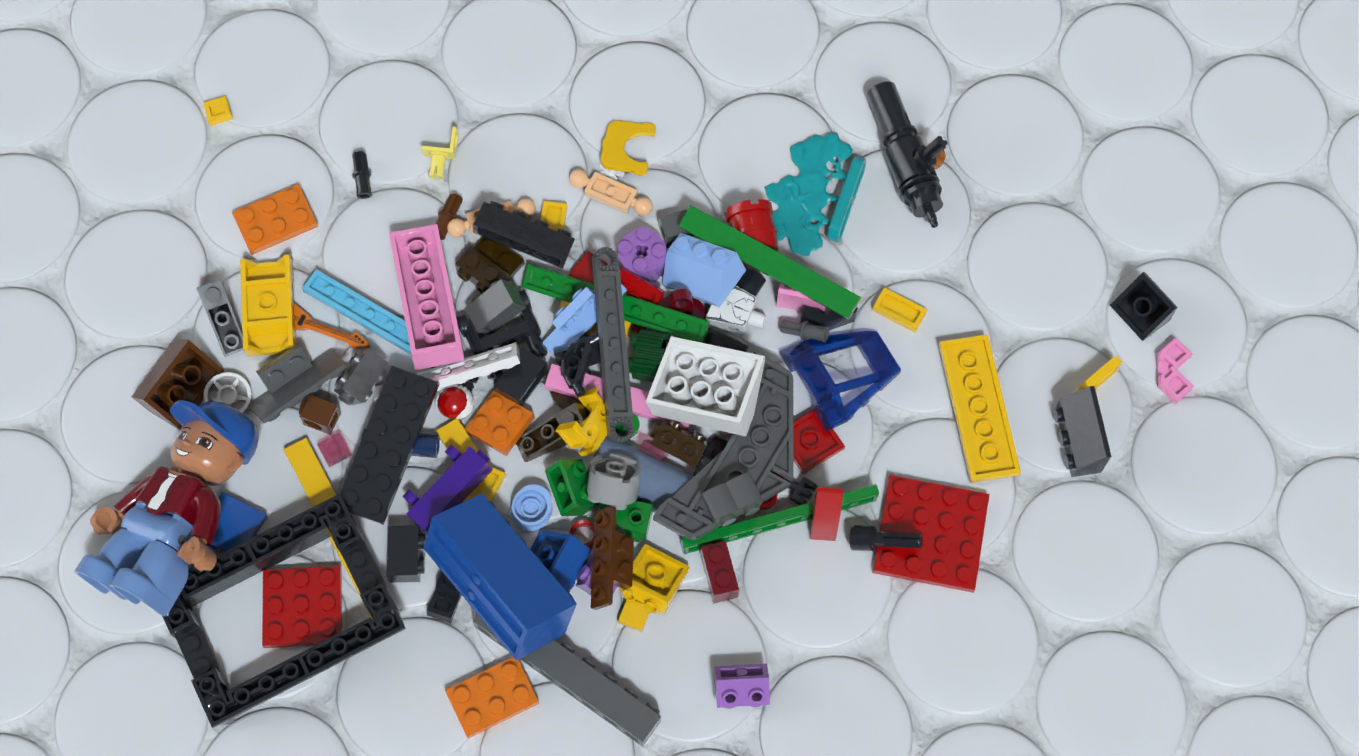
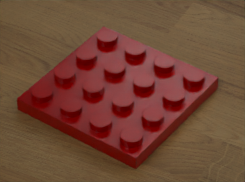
(951, 531)

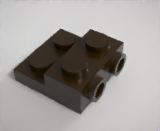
(487, 264)

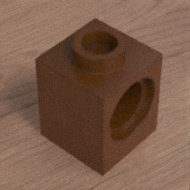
(319, 414)

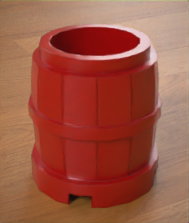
(754, 221)

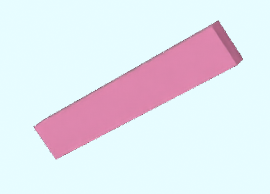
(557, 383)

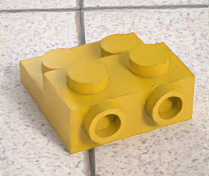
(655, 579)

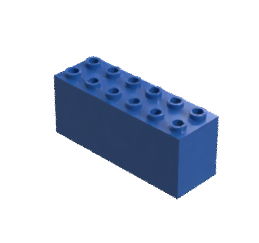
(499, 576)

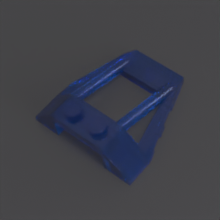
(828, 408)

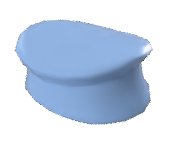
(531, 508)

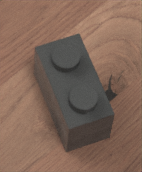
(495, 307)

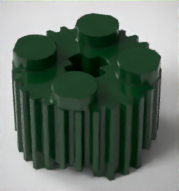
(648, 354)

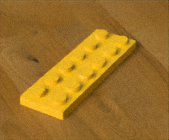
(979, 409)

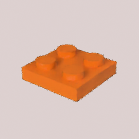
(499, 423)

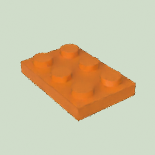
(275, 219)
(491, 697)

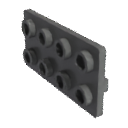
(292, 378)

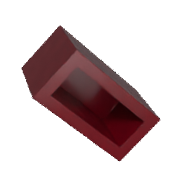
(719, 572)

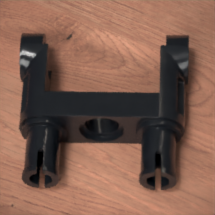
(525, 331)

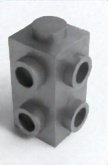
(356, 383)

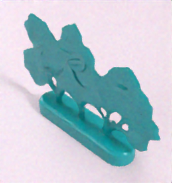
(804, 196)

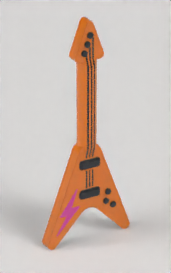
(303, 321)

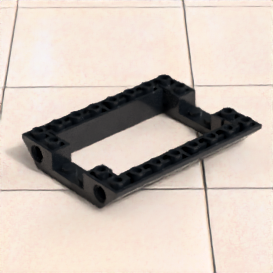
(252, 557)

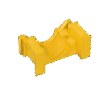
(592, 430)

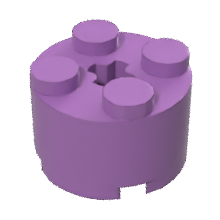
(642, 253)

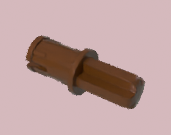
(448, 213)

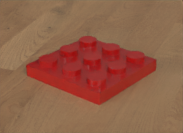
(301, 606)

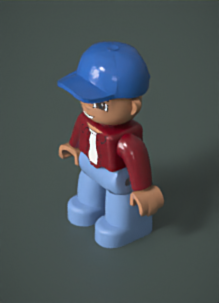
(171, 513)

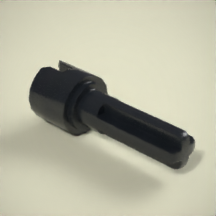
(868, 538)

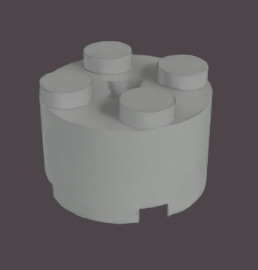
(614, 480)

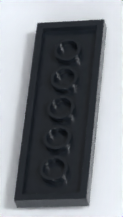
(388, 444)

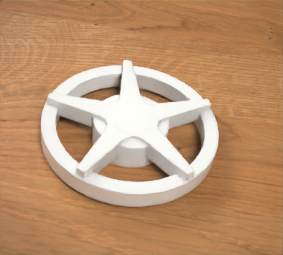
(228, 393)

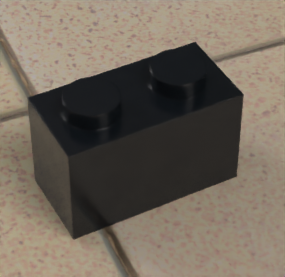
(522, 379)
(404, 553)

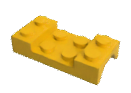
(267, 307)

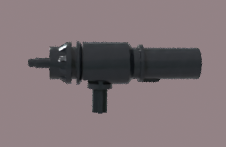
(906, 153)

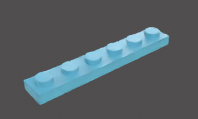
(358, 309)

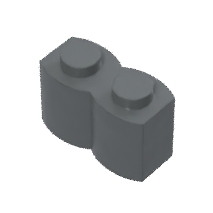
(732, 499)

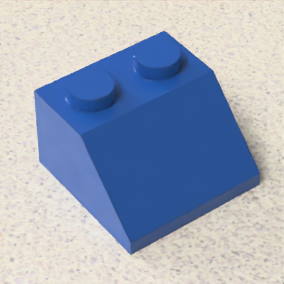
(561, 555)

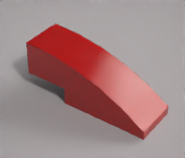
(826, 513)

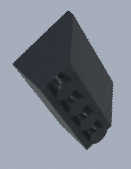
(522, 234)

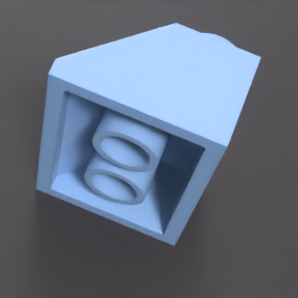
(702, 269)

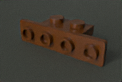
(611, 559)

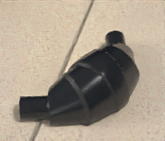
(577, 361)

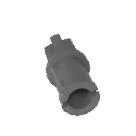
(805, 330)

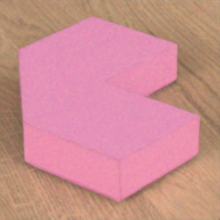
(1169, 379)

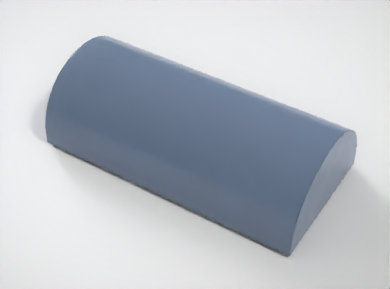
(658, 478)

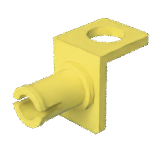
(439, 155)

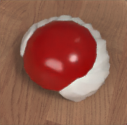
(455, 401)

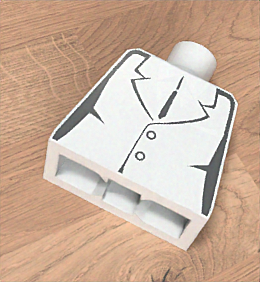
(736, 313)

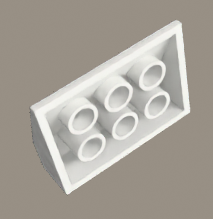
(707, 386)

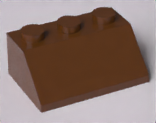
(176, 377)

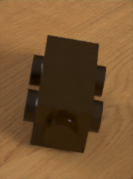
(678, 442)

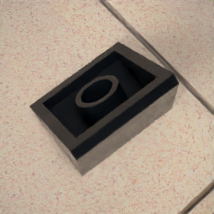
(1144, 306)

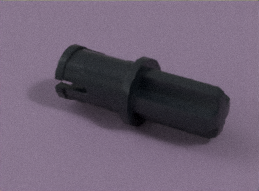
(361, 175)

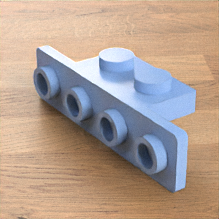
(574, 320)

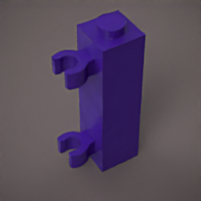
(451, 488)

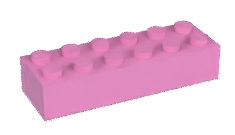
(426, 297)

